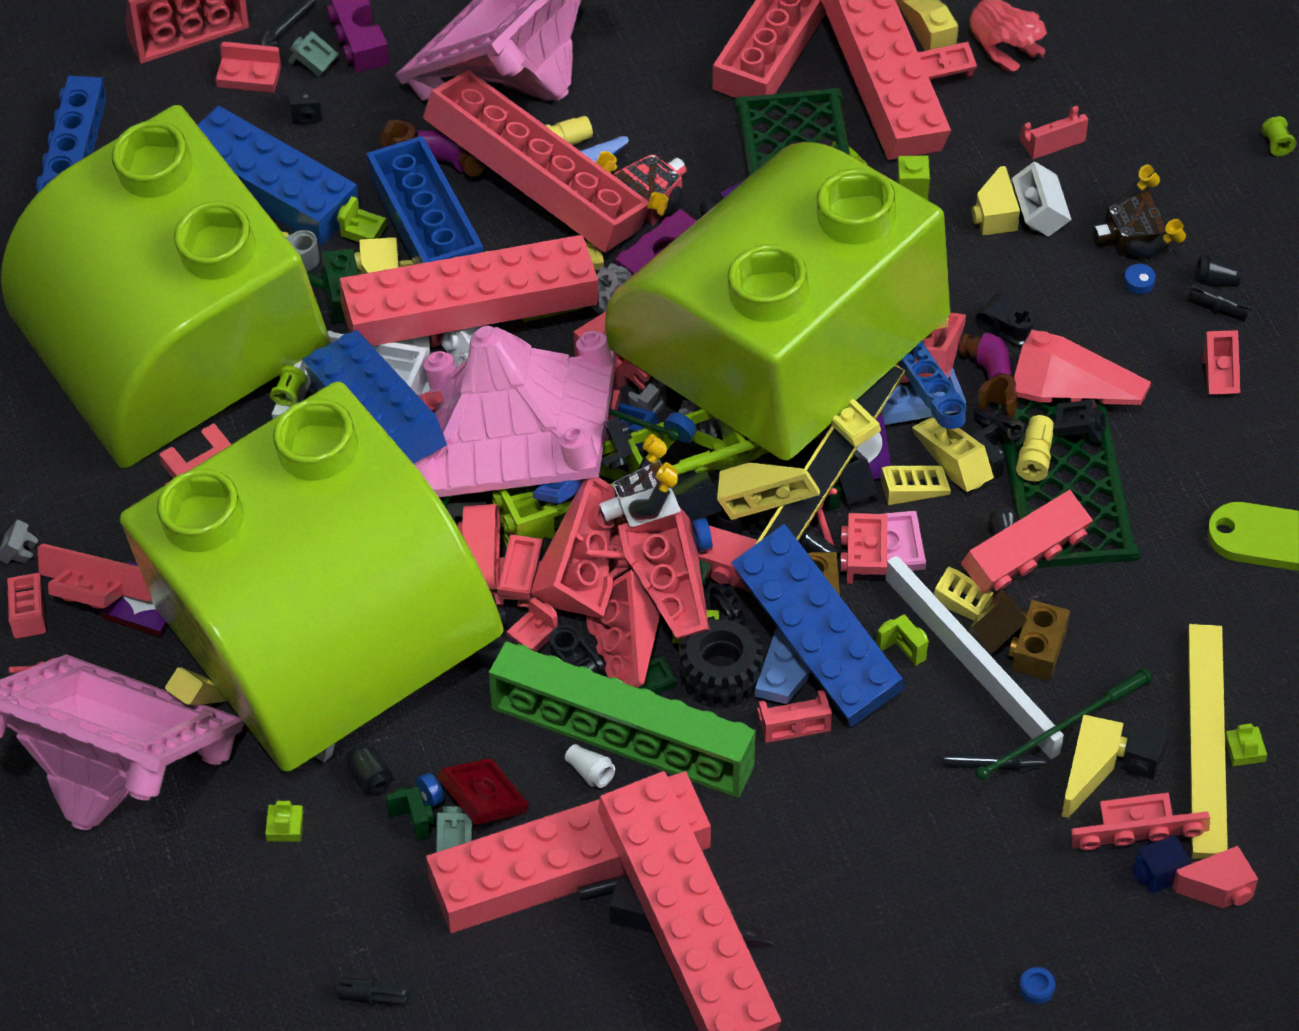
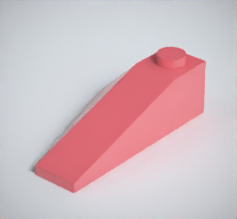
(1062, 369)

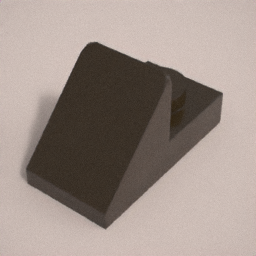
(997, 621)

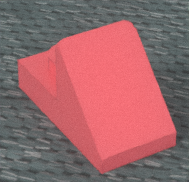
(1222, 362)

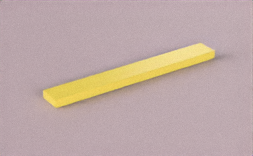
(1207, 736)

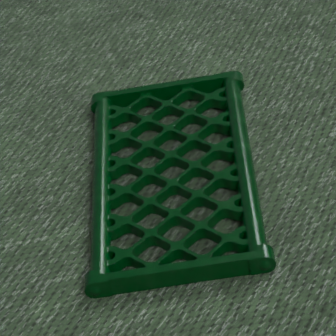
(749, 117)
(1093, 555)

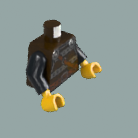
(1137, 223)

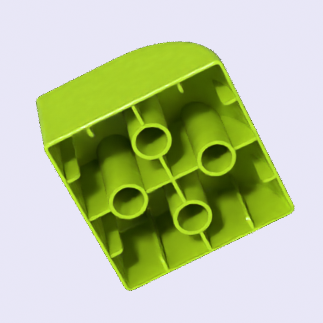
(156, 286)
(788, 296)
(312, 574)

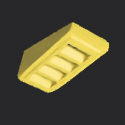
(906, 493)
(960, 584)
(193, 688)

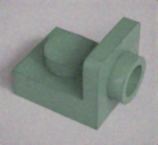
(312, 53)
(452, 828)

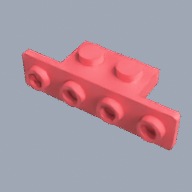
(89, 577)
(1138, 819)

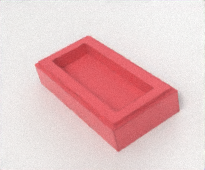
(519, 567)

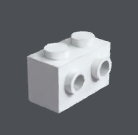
(1041, 199)

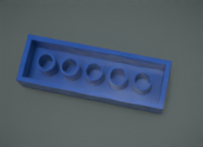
(280, 177)
(421, 202)
(380, 391)
(818, 625)

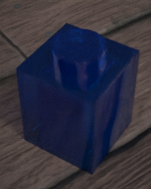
(1158, 863)

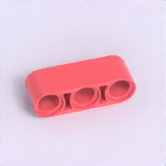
(482, 535)

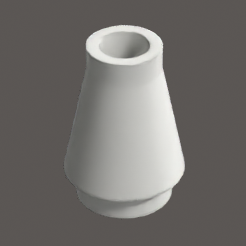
(592, 767)

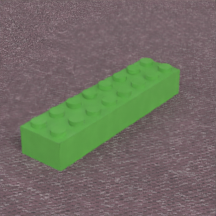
(622, 718)

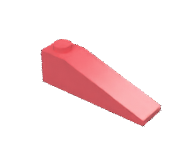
(669, 569)
(566, 574)
(626, 630)

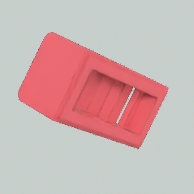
(26, 607)

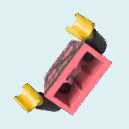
(651, 179)

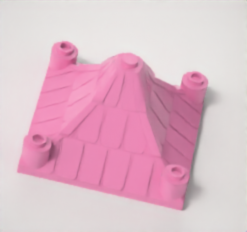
(501, 42)
(518, 413)
(106, 733)

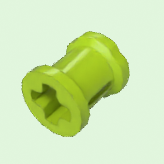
(1280, 140)
(288, 386)

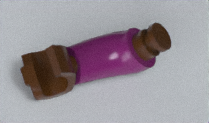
(442, 146)
(995, 358)

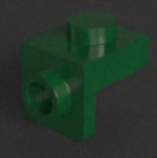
(410, 801)

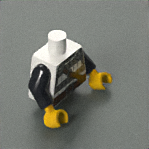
(647, 492)

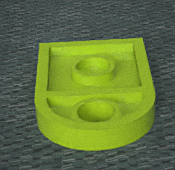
(1258, 534)

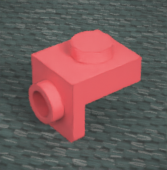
(535, 626)

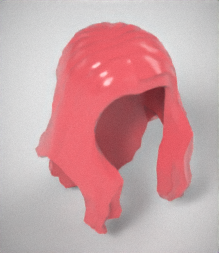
(998, 22)

